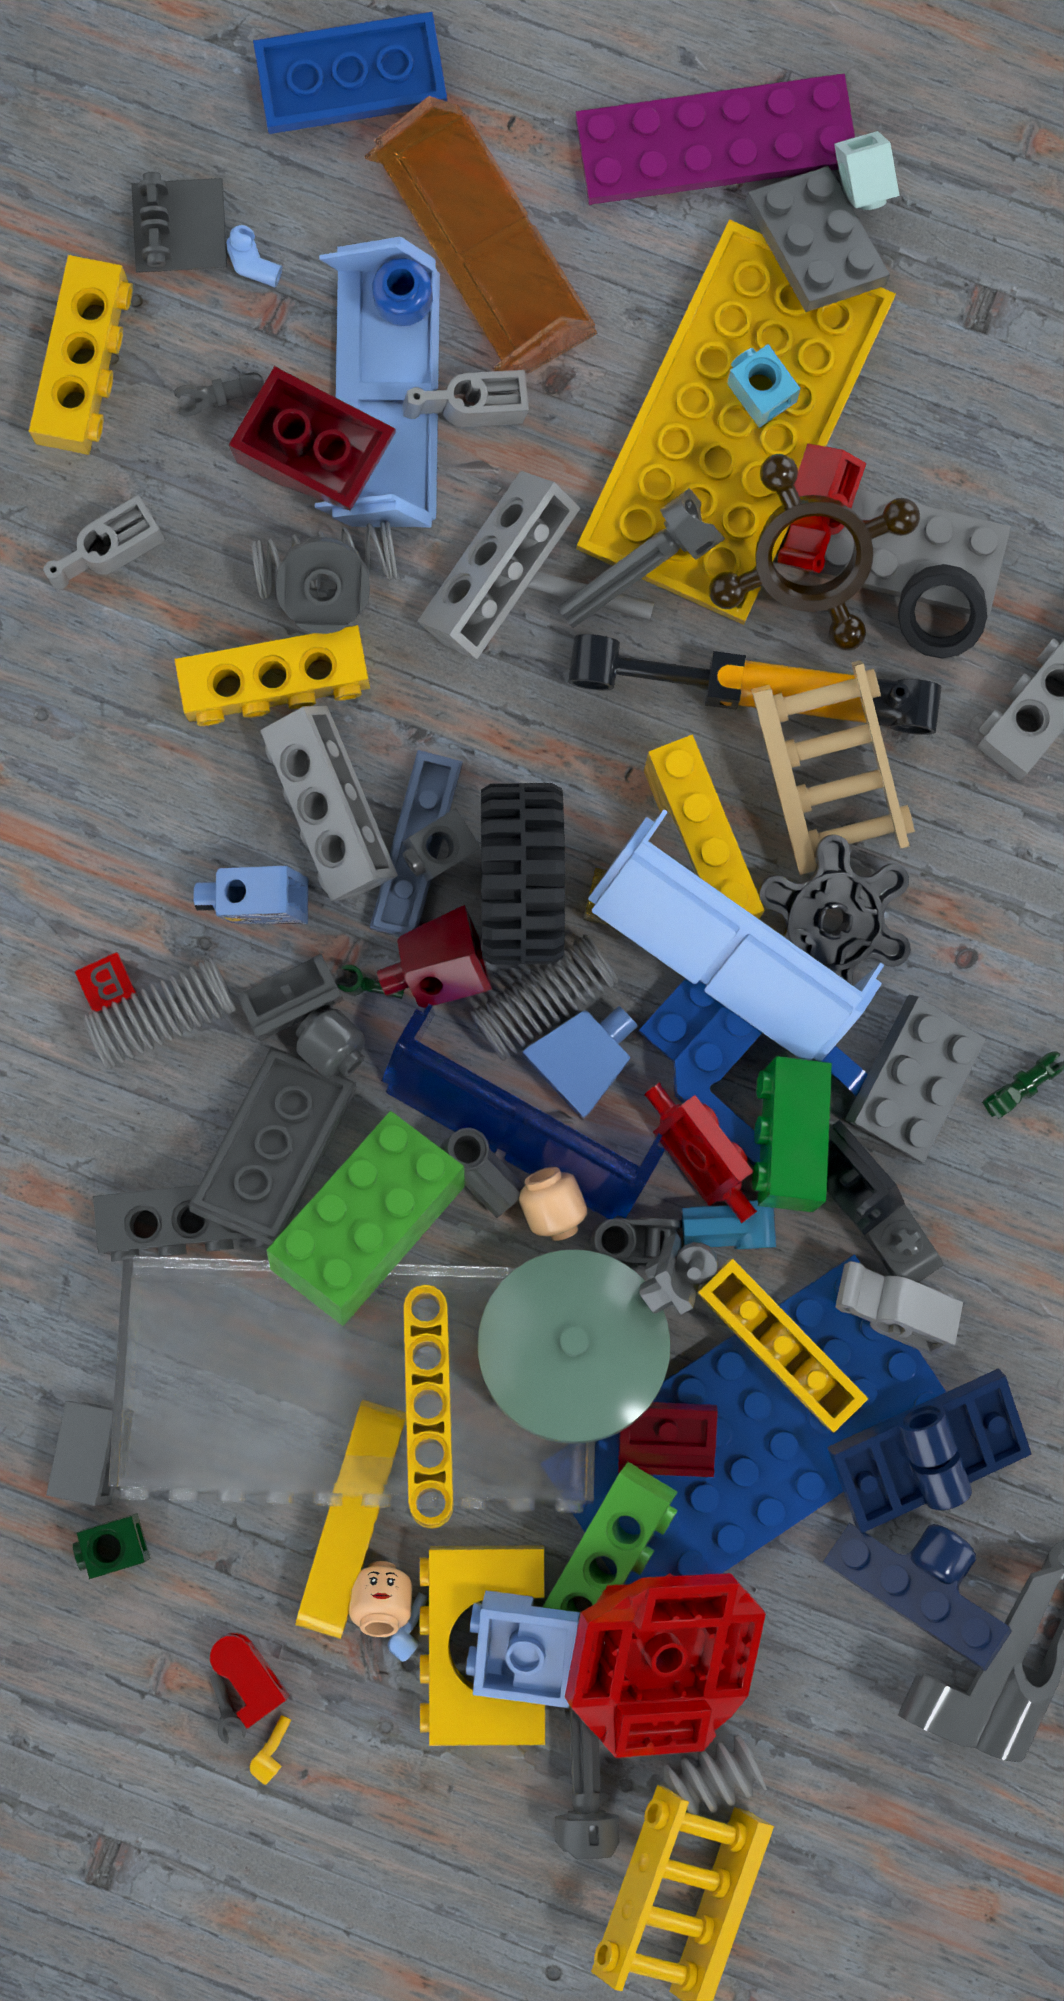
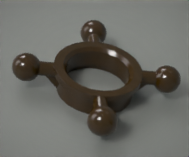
(847, 630)

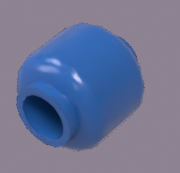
(402, 292)

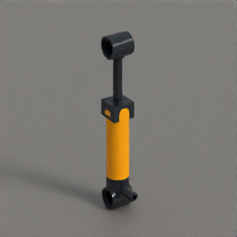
(904, 704)

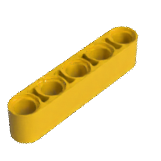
(424, 1382)
(346, 1533)

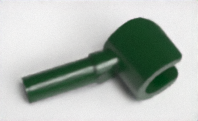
(364, 984)

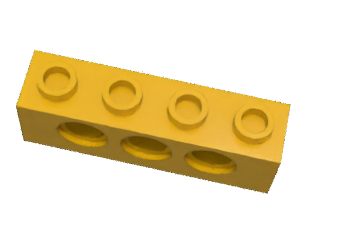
(83, 285)
(201, 673)
(782, 1345)

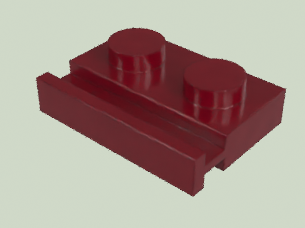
(672, 1440)

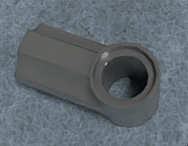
(486, 1174)

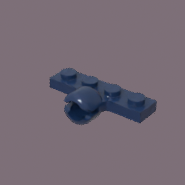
(923, 1587)

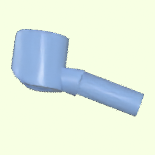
(403, 1643)

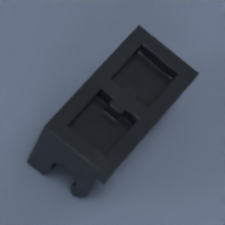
(859, 1181)

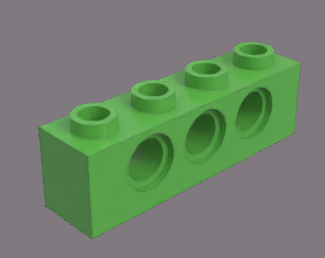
(631, 1495)

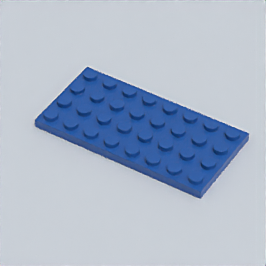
(768, 1445)

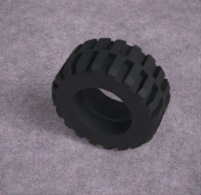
(522, 873)

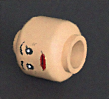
(381, 1599)

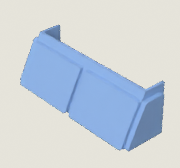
(373, 374)
(728, 949)

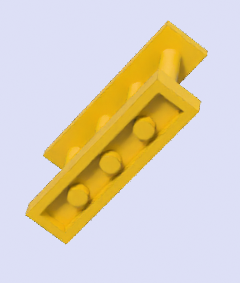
(720, 1909)

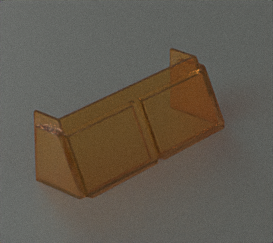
(483, 235)

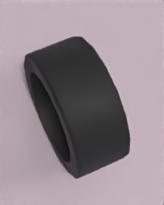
(949, 645)

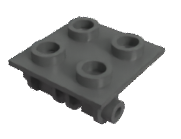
(178, 224)

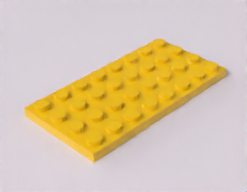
(702, 436)

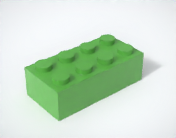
(366, 1218)

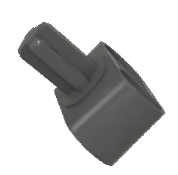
(904, 1246)

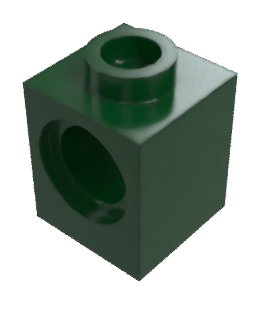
(132, 1542)

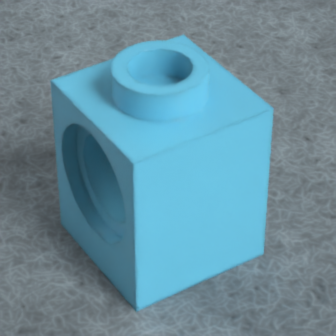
(768, 403)

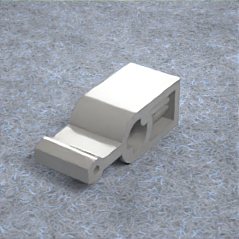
(497, 397)
(128, 531)
(900, 1308)

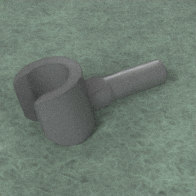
(226, 1708)

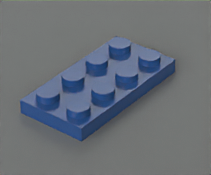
(349, 72)

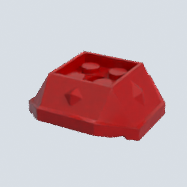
(664, 1662)

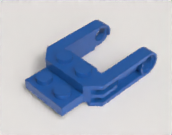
(704, 1045)

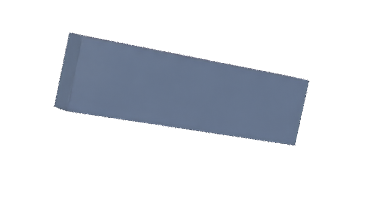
(426, 800)

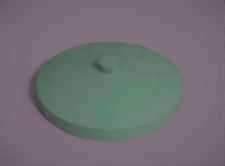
(572, 1347)

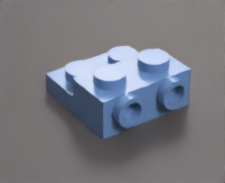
(521, 1649)

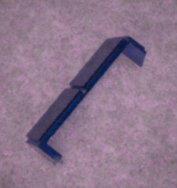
(523, 1132)

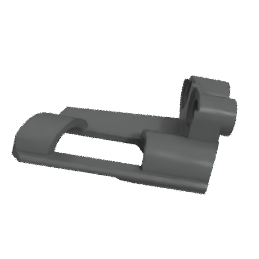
(1008, 1699)

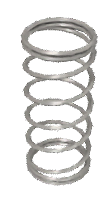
(264, 574)

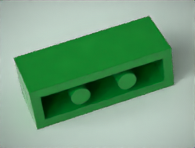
(793, 1134)

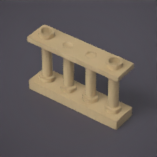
(788, 754)

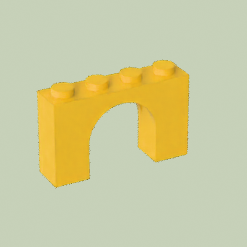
(687, 792)
(456, 1581)

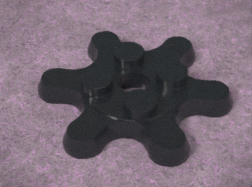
(863, 907)

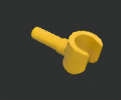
(264, 1766)

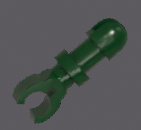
(1024, 1084)

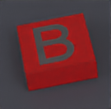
(105, 982)

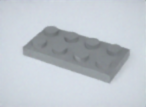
(938, 539)

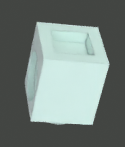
(867, 170)

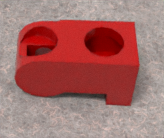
(241, 1662)

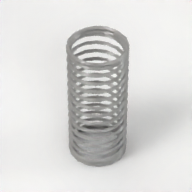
(217, 989)
(479, 1015)

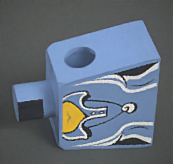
(271, 895)

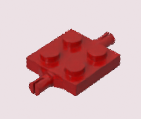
(703, 1151)

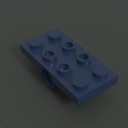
(930, 1452)

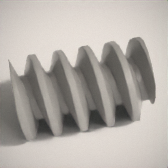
(714, 1776)

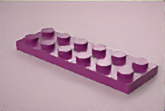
(713, 138)

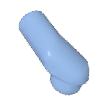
(247, 260)

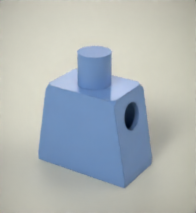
(582, 1057)

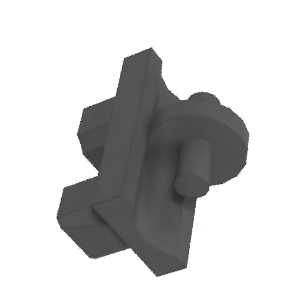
(677, 1274)

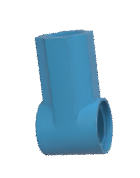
(722, 1228)

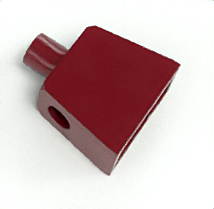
(439, 961)

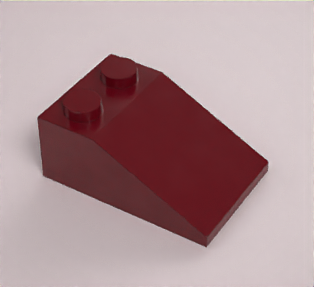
(310, 440)

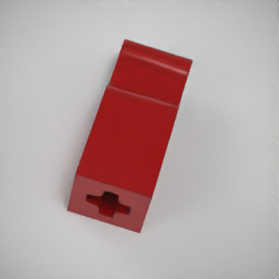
(828, 474)

